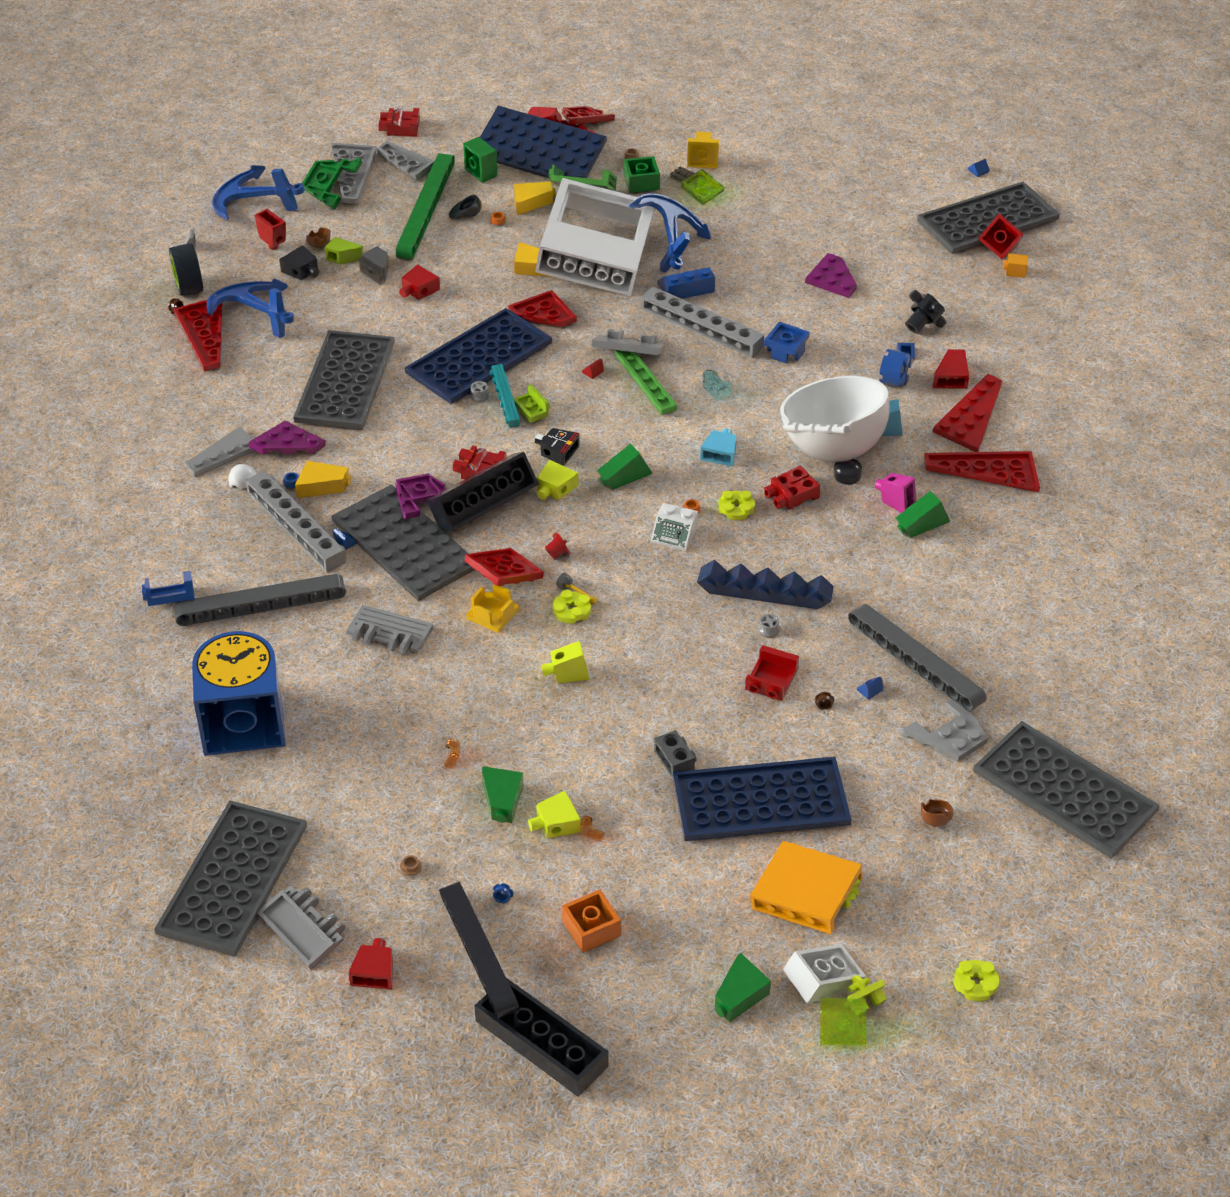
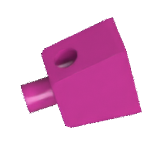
(897, 491)

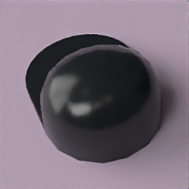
(467, 207)
(847, 471)

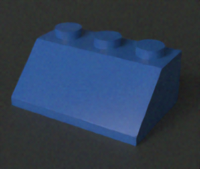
(689, 283)

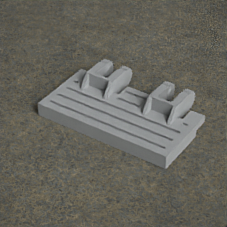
(615, 341)
(389, 629)
(299, 926)

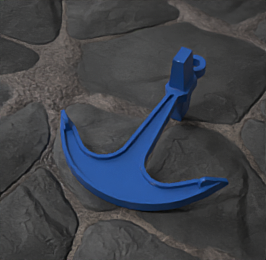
(232, 190)
(670, 212)
(242, 293)

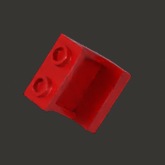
(772, 673)

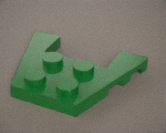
(323, 177)

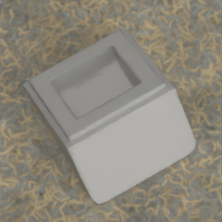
(190, 239)

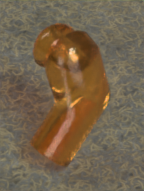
(454, 754)
(588, 830)

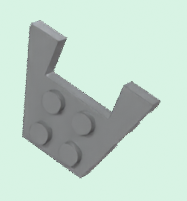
(954, 738)

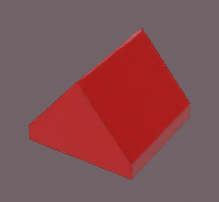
(594, 369)

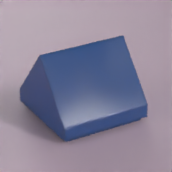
(979, 168)
(343, 539)
(871, 687)

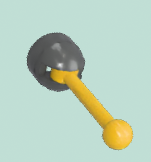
(565, 582)

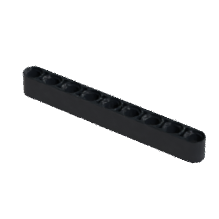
(479, 950)

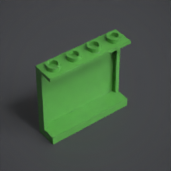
(608, 181)

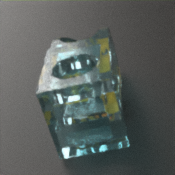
(715, 385)

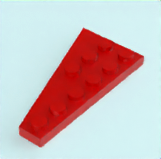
(202, 332)
(970, 416)
(1002, 468)

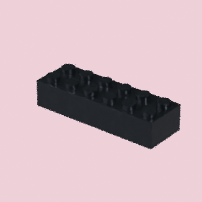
(482, 492)
(546, 1041)

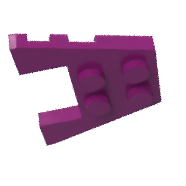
(416, 490)

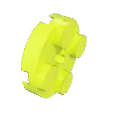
(742, 498)
(567, 598)
(975, 968)

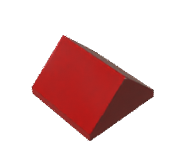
(1001, 236)

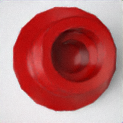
(557, 546)

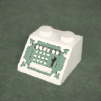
(674, 526)

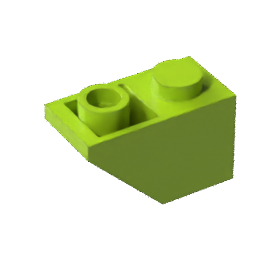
(343, 251)

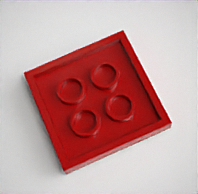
(504, 566)

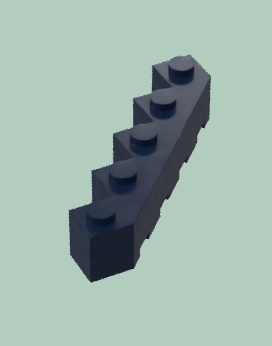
(765, 586)

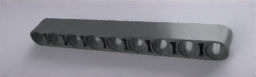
(259, 599)
(917, 657)

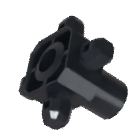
(926, 311)

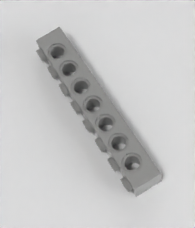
(702, 322)
(296, 521)

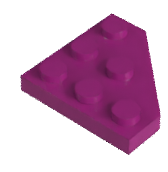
(832, 276)
(287, 439)

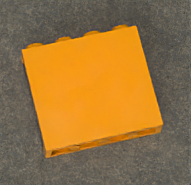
(805, 886)

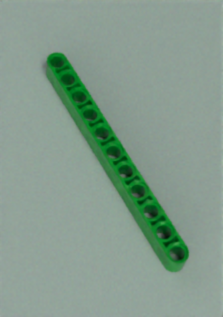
(425, 206)

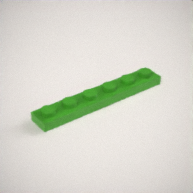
(646, 381)

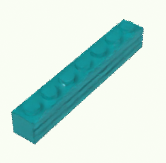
(505, 396)

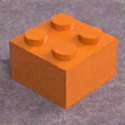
(591, 920)

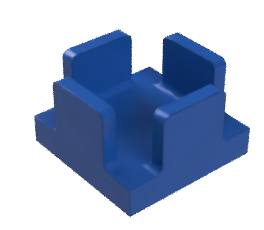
(786, 340)

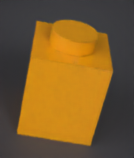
(1016, 265)

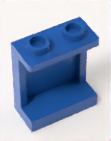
(169, 593)

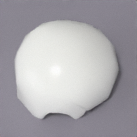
(239, 475)

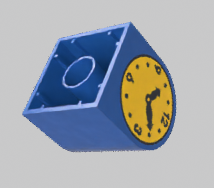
(237, 694)

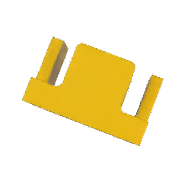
(703, 151)
(492, 609)

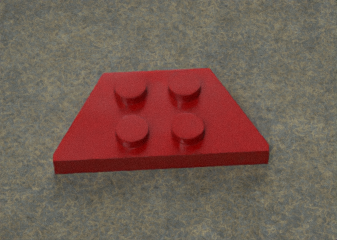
(584, 115)

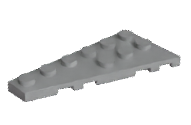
(351, 183)

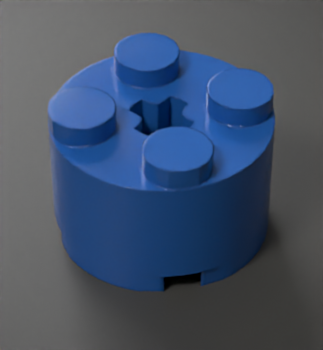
(895, 368)

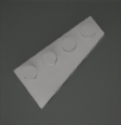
(406, 160)
(220, 453)

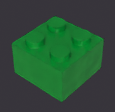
(480, 159)
(641, 174)

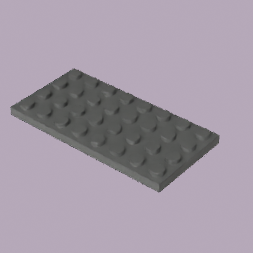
(963, 222)
(344, 380)
(408, 549)
(1066, 789)
(231, 878)

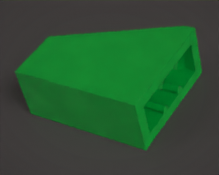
(623, 468)
(922, 516)
(502, 792)
(741, 989)

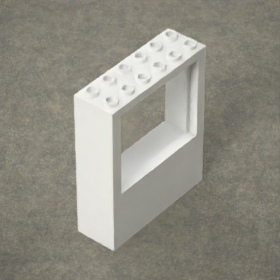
(591, 255)

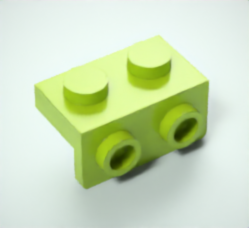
(532, 405)

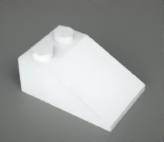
(821, 971)

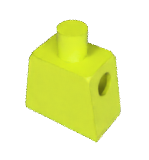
(556, 481)
(567, 664)
(556, 816)

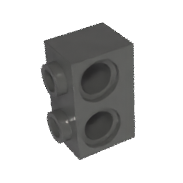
(674, 753)

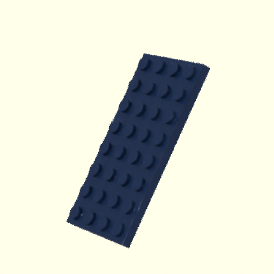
(539, 143)
(470, 356)
(761, 798)

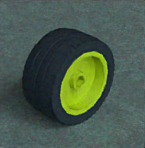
(186, 269)

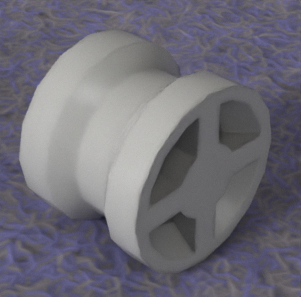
(479, 391)
(769, 626)

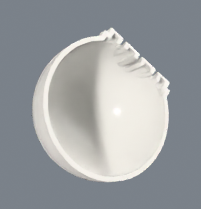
(836, 417)

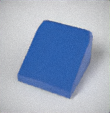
(907, 347)

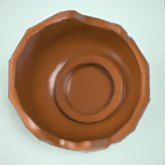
(320, 238)
(936, 812)

